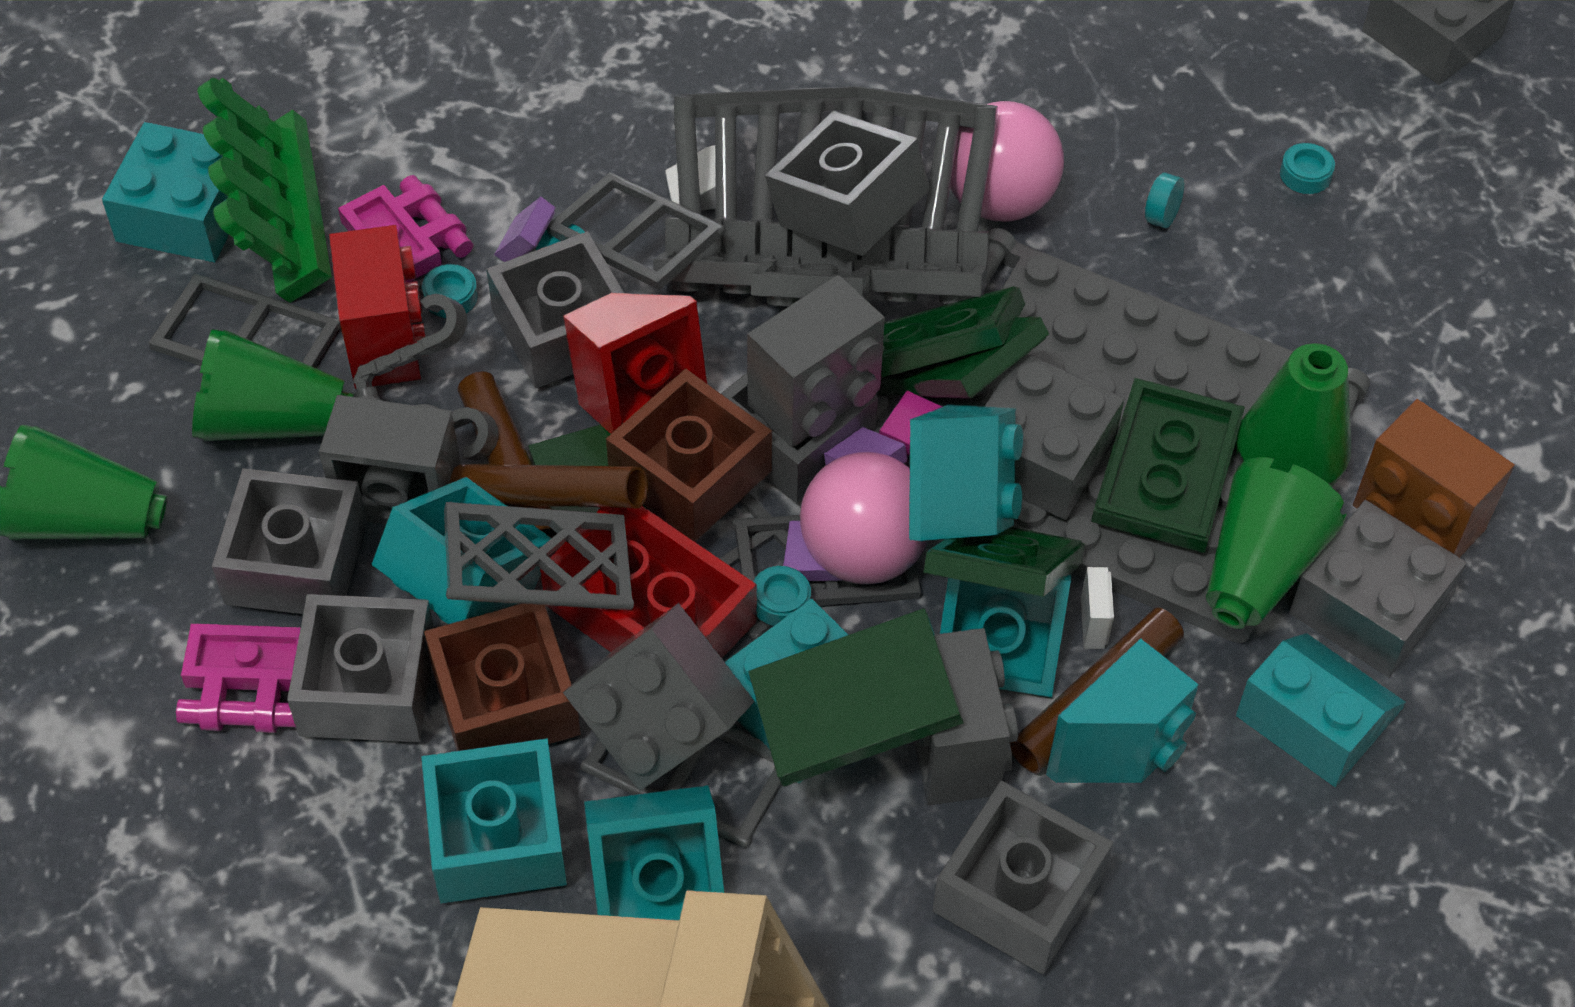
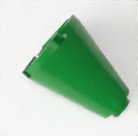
(260, 393)
(1303, 415)
(73, 492)
(1269, 538)

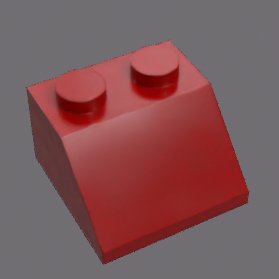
(630, 350)

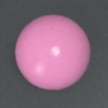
(1022, 166)
(859, 518)

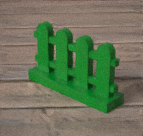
(268, 187)

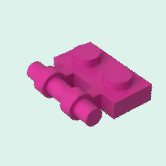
(420, 200)
(241, 660)

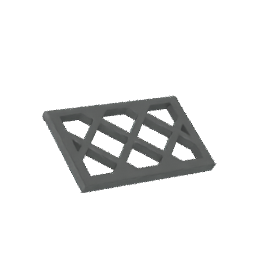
(567, 525)

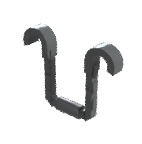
(449, 335)

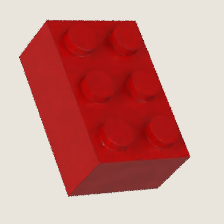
(663, 572)

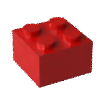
(376, 299)

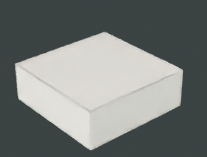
(1097, 608)

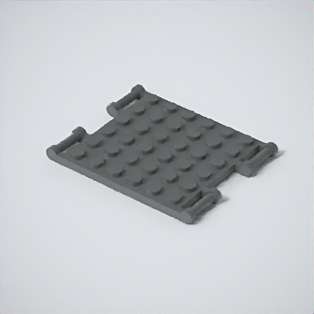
(1109, 339)

